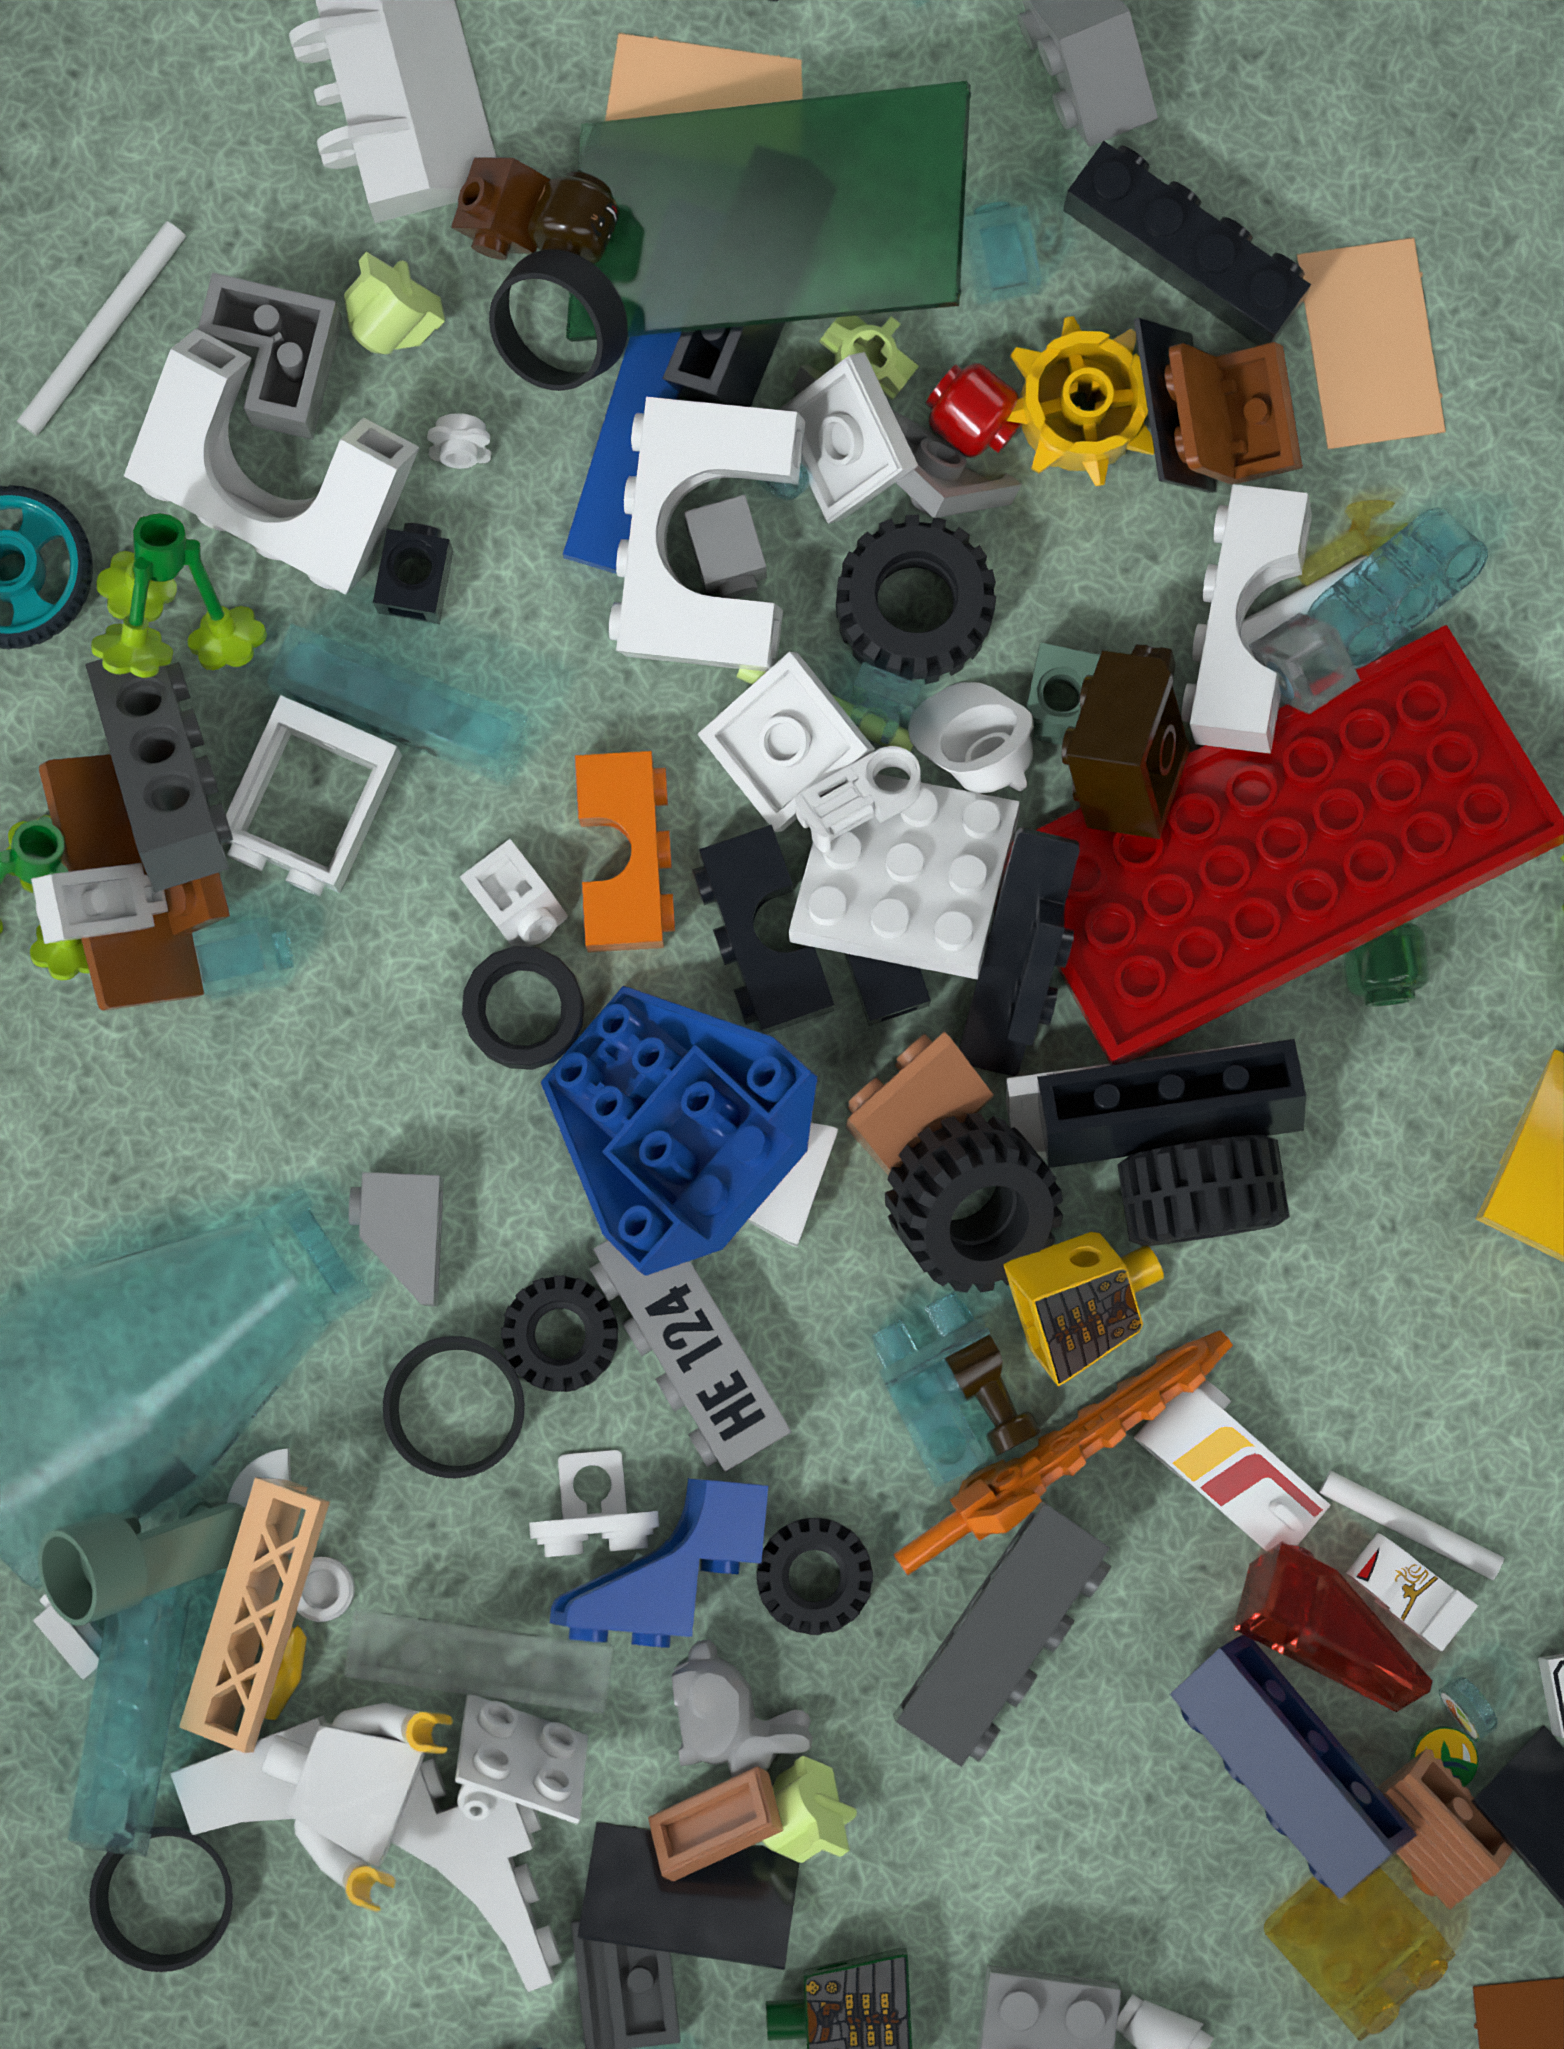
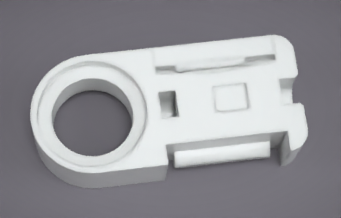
(853, 797)

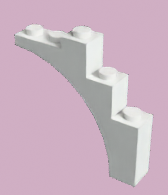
(467, 1852)

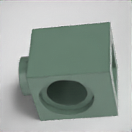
(1053, 666)

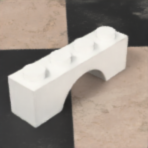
(1262, 543)

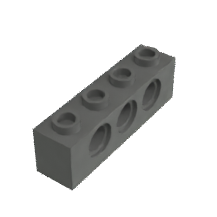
(160, 774)

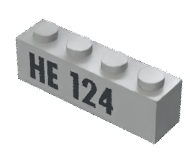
(699, 1357)

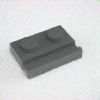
(625, 1995)

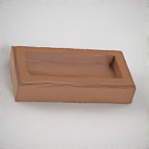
(715, 1824)

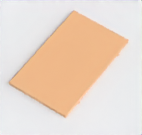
(682, 77)
(1371, 343)

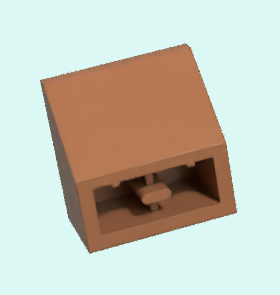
(930, 1087)

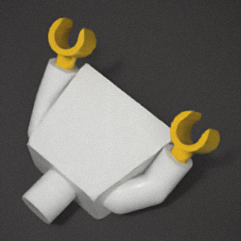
(355, 1788)

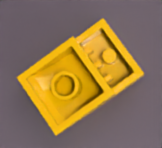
(1529, 1185)

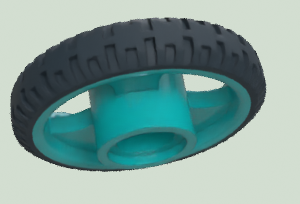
(42, 521)

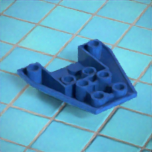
(677, 1125)

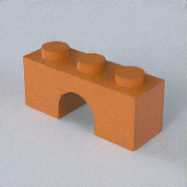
(623, 795)

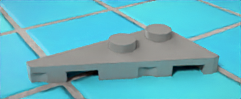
(941, 480)

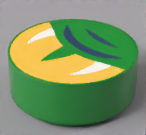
(1452, 1748)

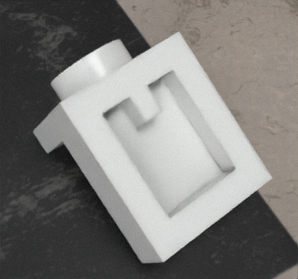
(514, 896)
(75, 1643)

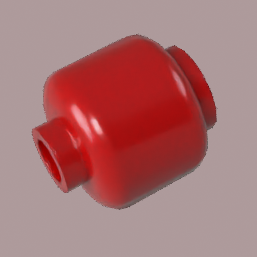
(973, 410)

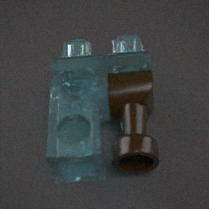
(941, 1376)

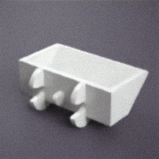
(404, 98)

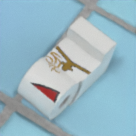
(1411, 1592)

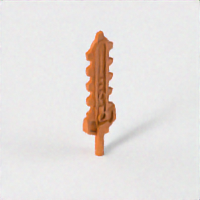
(1009, 1491)

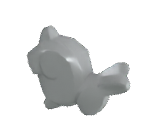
(721, 1720)

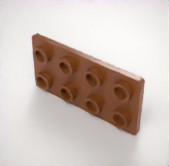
(140, 964)

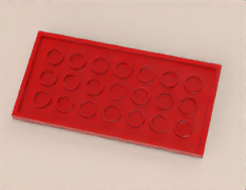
(1301, 852)

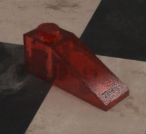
(1325, 1625)

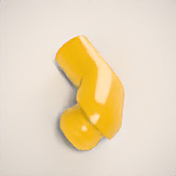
(288, 1674)

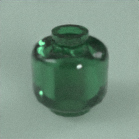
(1389, 967)

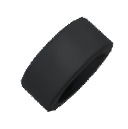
(504, 963)

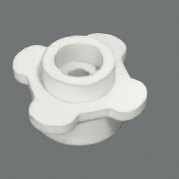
(459, 441)

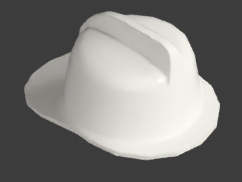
(975, 736)

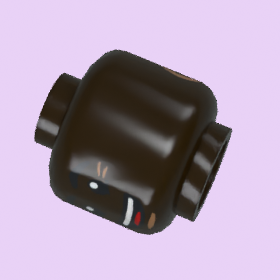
(574, 216)

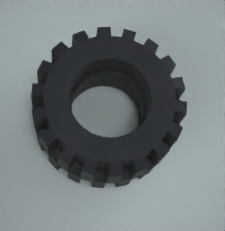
(924, 547)
(947, 1170)
(1203, 1190)

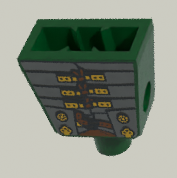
(849, 2005)

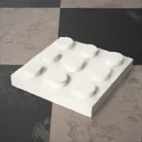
(914, 885)

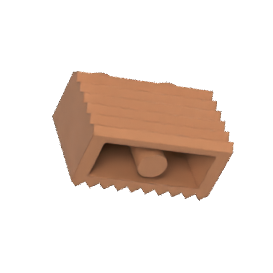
(1454, 1841)

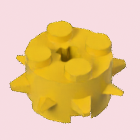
(1065, 433)

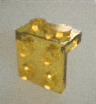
(1361, 1949)

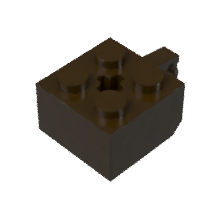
(1127, 743)

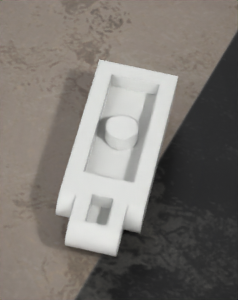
(96, 902)

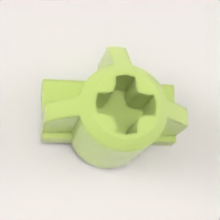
(389, 308)
(852, 336)
(809, 1812)

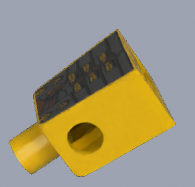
(1079, 1300)

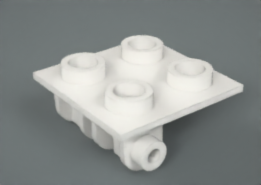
(518, 1760)

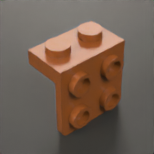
(1234, 412)

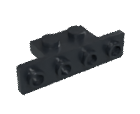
(1021, 953)

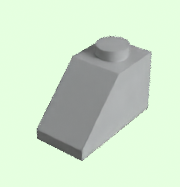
(403, 1227)

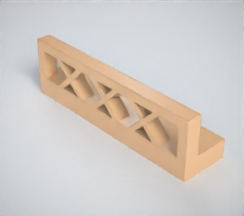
(245, 1611)

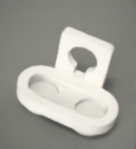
(622, 1529)

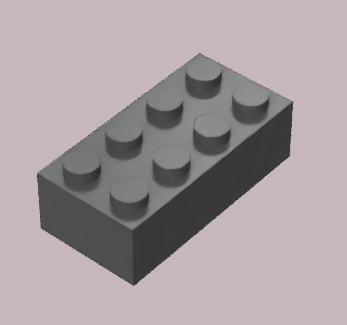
(1001, 1634)

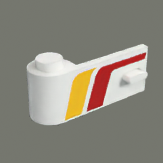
(1232, 1468)

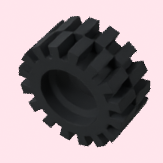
(520, 1328)
(843, 1604)

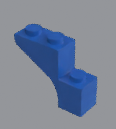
(658, 1591)

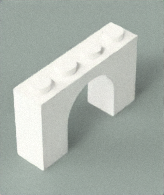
(679, 450)
(189, 461)

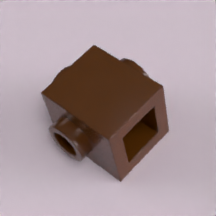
(498, 206)

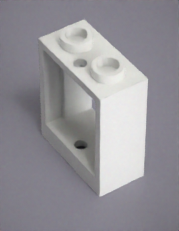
(332, 735)

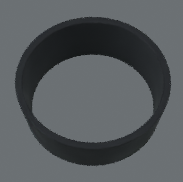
(590, 288)
(397, 1381)
(123, 1948)

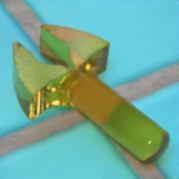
(1350, 544)

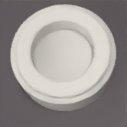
(326, 1590)

